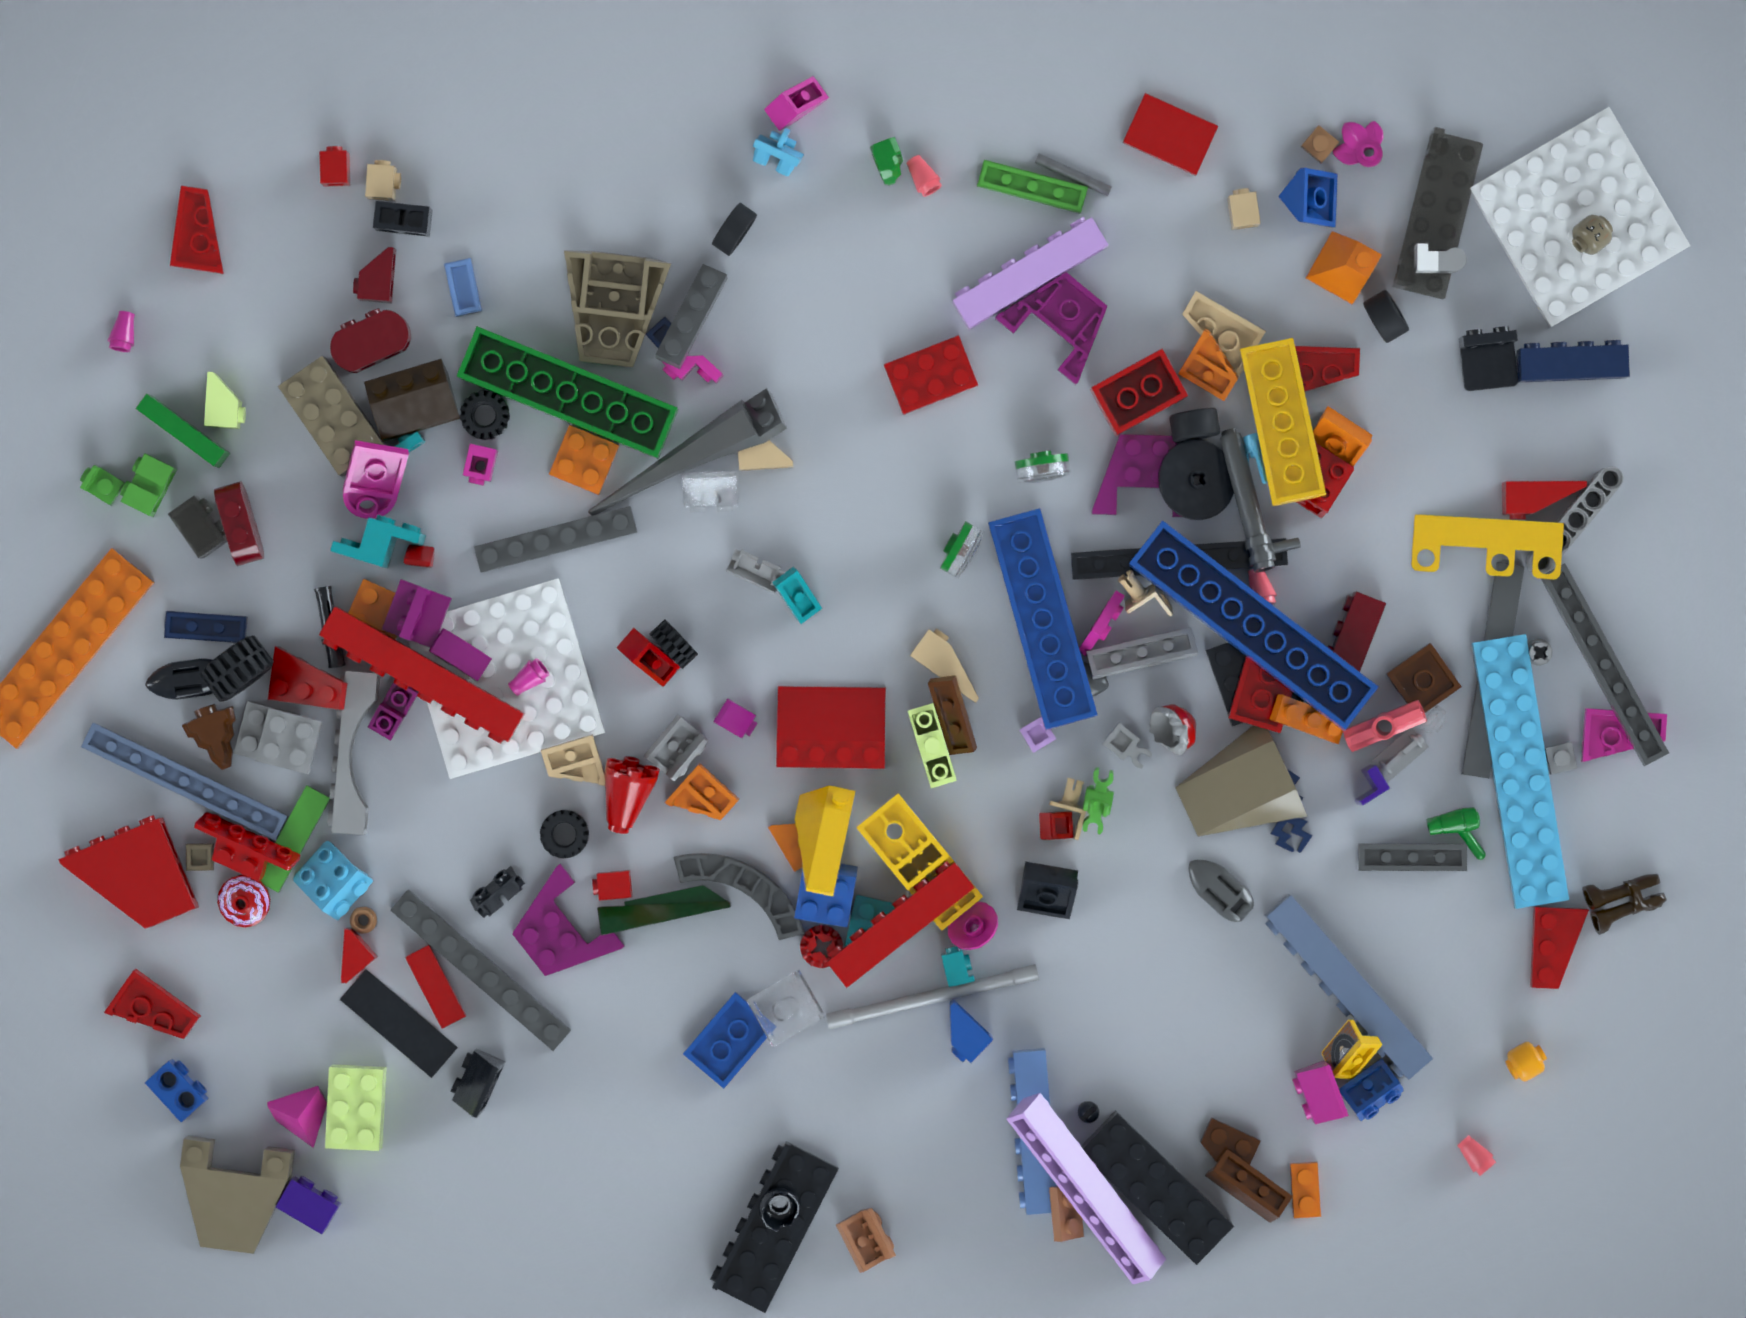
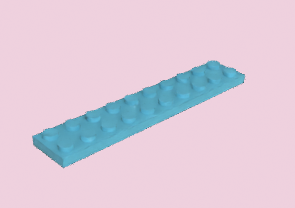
(1520, 771)

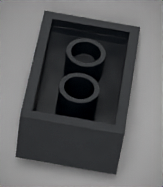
(477, 1082)

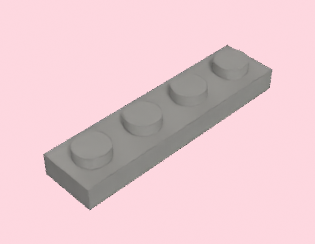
(1141, 653)

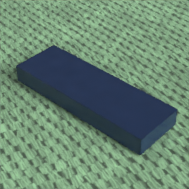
(205, 626)

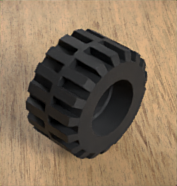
(236, 668)

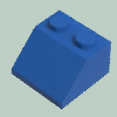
(966, 1034)

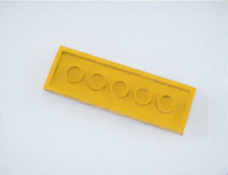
(1283, 422)

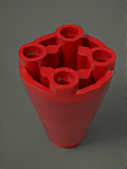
(627, 791)

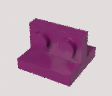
(416, 613)

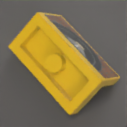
(1350, 1051)

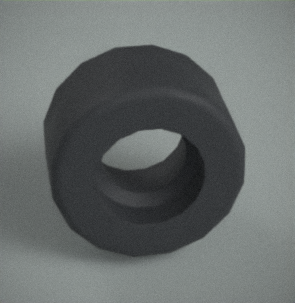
(1386, 316)
(1194, 424)

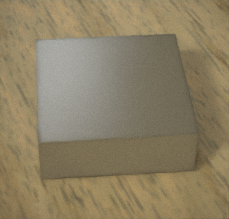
(199, 857)

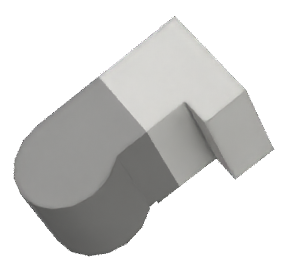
(1438, 261)

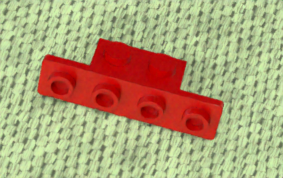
(243, 849)

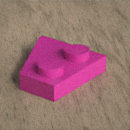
(1101, 628)

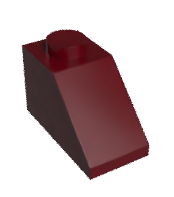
(377, 278)

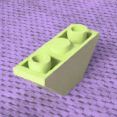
(932, 745)

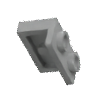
(676, 748)

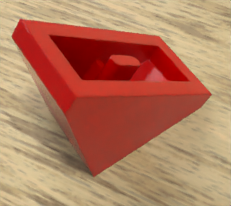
(355, 956)

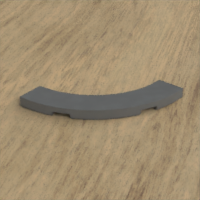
(746, 879)

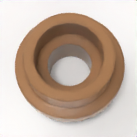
(354, 920)

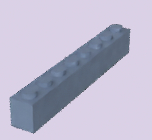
(1348, 986)

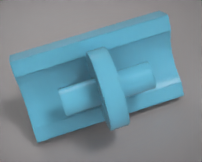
(766, 147)

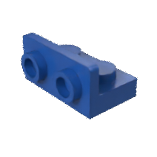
(1371, 1090)

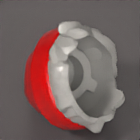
(1173, 728)

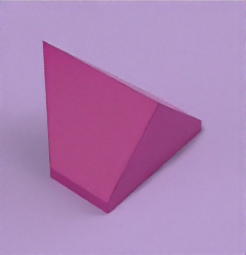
(300, 1113)

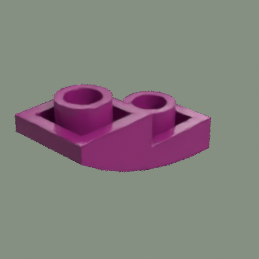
(460, 654)
(392, 711)

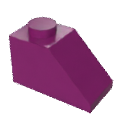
(736, 719)

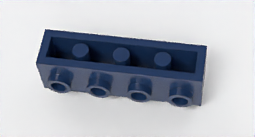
(1573, 362)

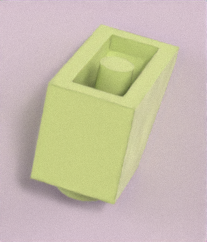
(222, 405)

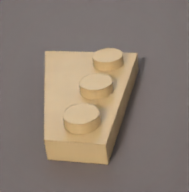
(1226, 327)

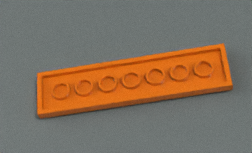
(68, 644)

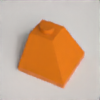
(1343, 266)

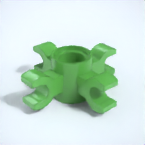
(1098, 800)

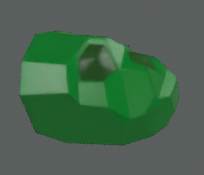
(888, 160)

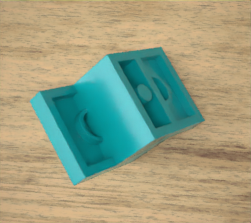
(378, 541)

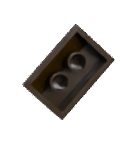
(412, 400)

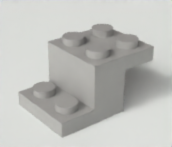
(278, 737)

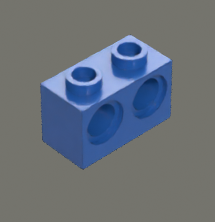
(172, 1095)

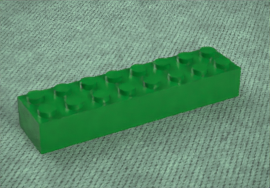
(567, 392)

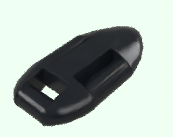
(179, 680)

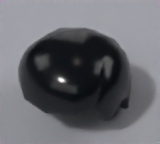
(779, 1209)

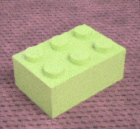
(355, 1107)

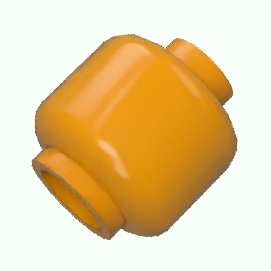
(1525, 1061)

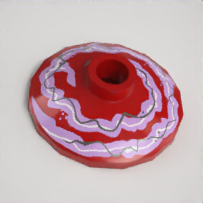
(252, 892)

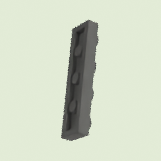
(691, 316)
(1412, 857)

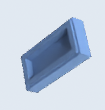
(463, 287)

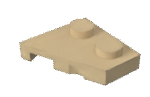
(575, 761)

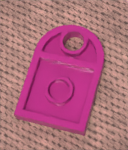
(375, 476)

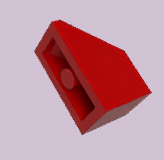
(648, 657)

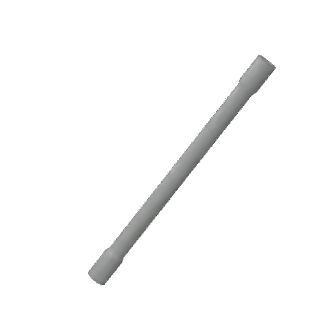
(850, 1016)

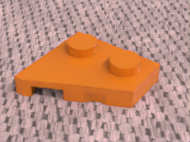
(1209, 367)

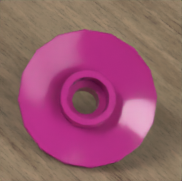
(978, 916)

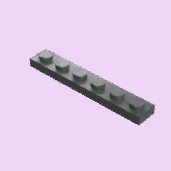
(555, 539)

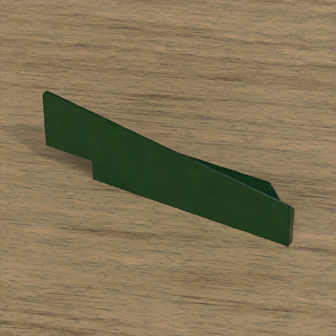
(659, 909)

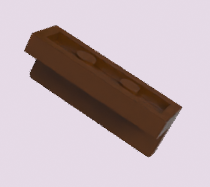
(1249, 1186)

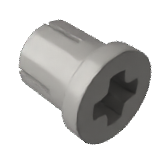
(1547, 652)

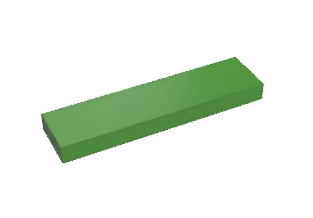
(1032, 186)
(296, 832)

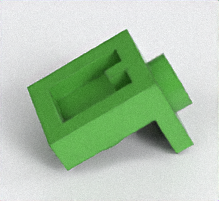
(101, 484)

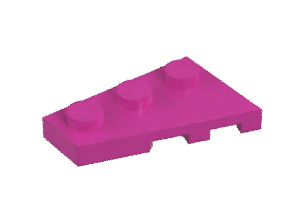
(1605, 735)

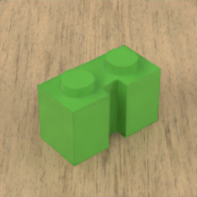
(148, 484)

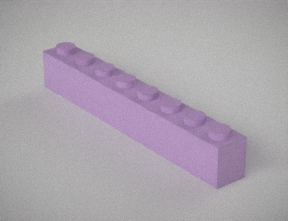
(1086, 1188)

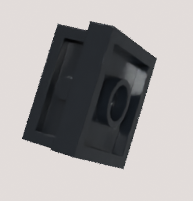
(1048, 890)

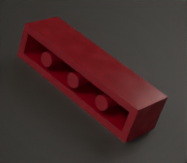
(1357, 628)

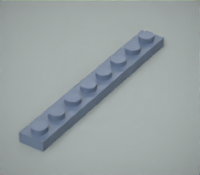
(184, 781)

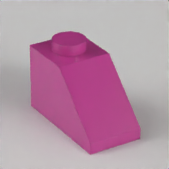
(796, 103)

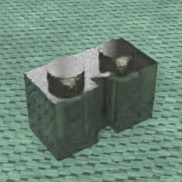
(198, 526)

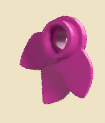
(1357, 141)

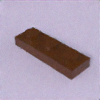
(952, 715)

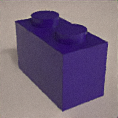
(308, 1204)

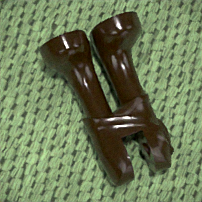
(1597, 898)

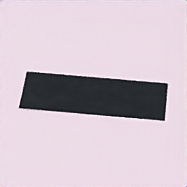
(398, 1023)

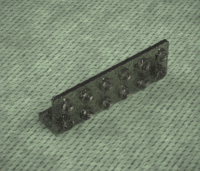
(1438, 208)

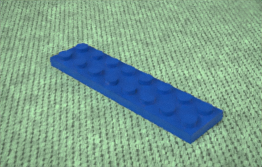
(1042, 619)

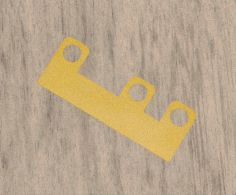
(1494, 534)

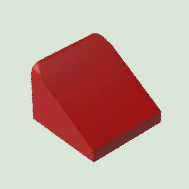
(419, 556)
(1056, 825)

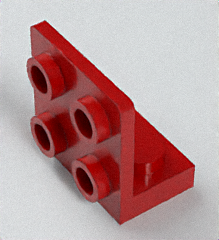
(1335, 475)

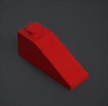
(1528, 497)

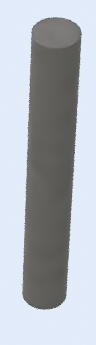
(1073, 174)

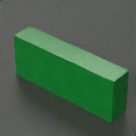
(182, 430)

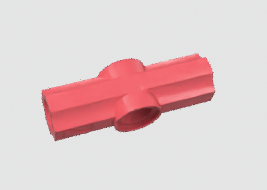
(1369, 732)

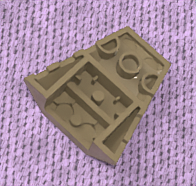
(612, 303)
(1241, 787)

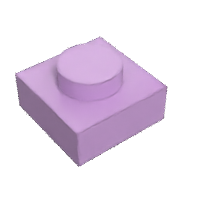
(1036, 735)

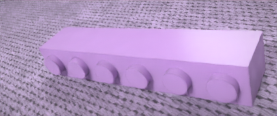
(1030, 272)

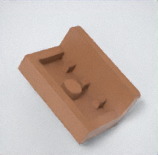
(1065, 1219)
(866, 1239)

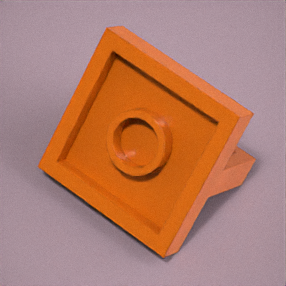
(1341, 436)

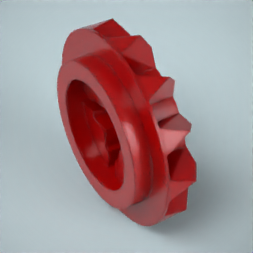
(808, 944)

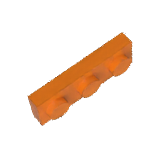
(1305, 719)

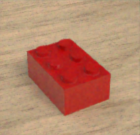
(1138, 392)

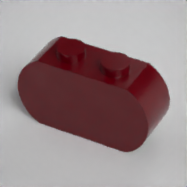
(370, 340)
(239, 523)

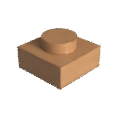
(1319, 144)

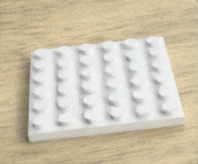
(1556, 187)
(512, 632)

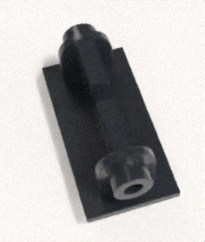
(486, 898)

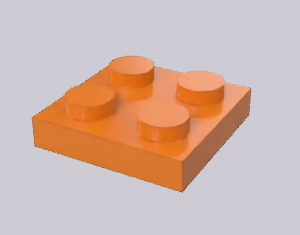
(584, 460)
(372, 605)

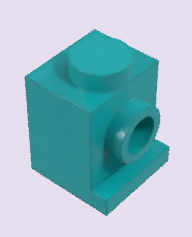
(956, 966)

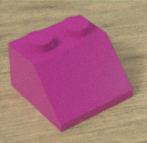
(1320, 1093)

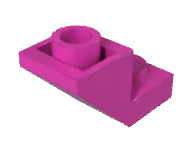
(706, 371)

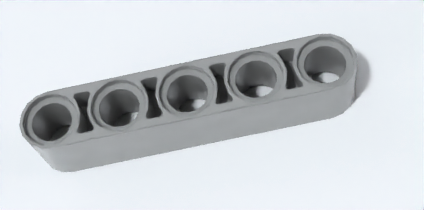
(1584, 511)

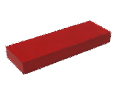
(435, 986)

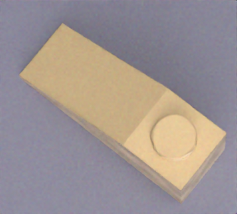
(941, 659)

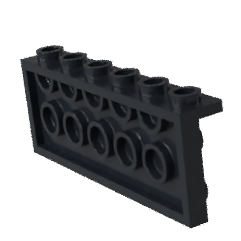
(762, 1256)

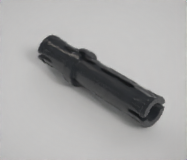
(325, 606)

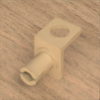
(1141, 595)
(1070, 802)

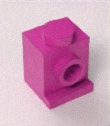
(475, 454)

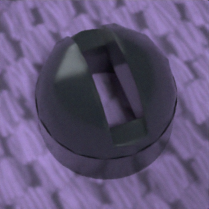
(1084, 1107)

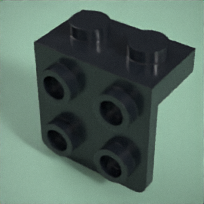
(1488, 359)

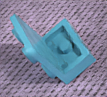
(332, 880)

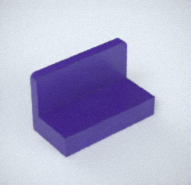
(1377, 783)

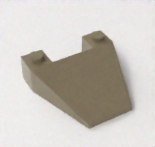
(232, 1205)

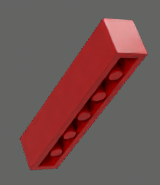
(900, 924)

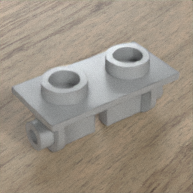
(746, 567)
(1400, 754)

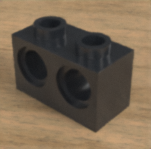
(402, 218)

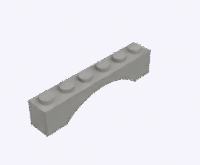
(349, 808)

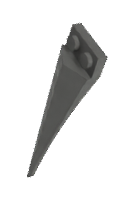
(733, 431)

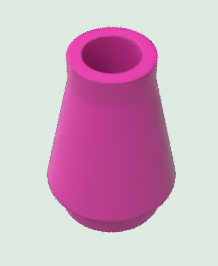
(122, 334)
(529, 676)

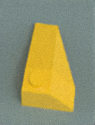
(822, 829)

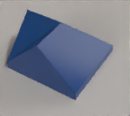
(1312, 197)

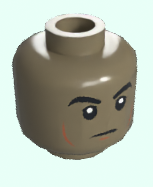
(1592, 234)

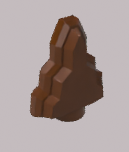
(213, 732)

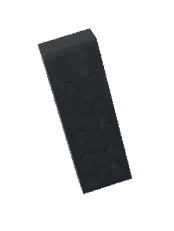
(1156, 1188)

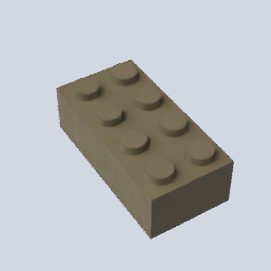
(328, 412)

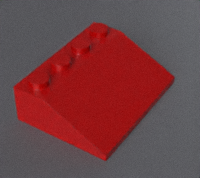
(831, 727)

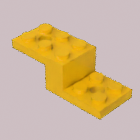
(913, 853)

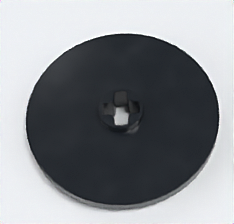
(1177, 480)

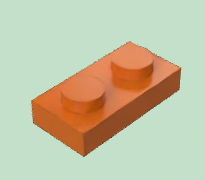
(1305, 1190)

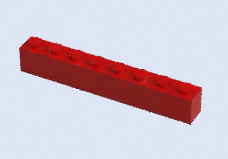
(421, 674)

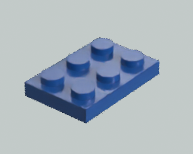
(727, 1041)

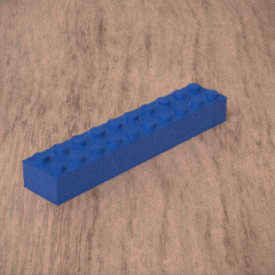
(1253, 625)

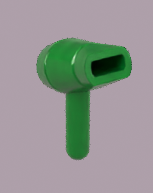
(1460, 822)

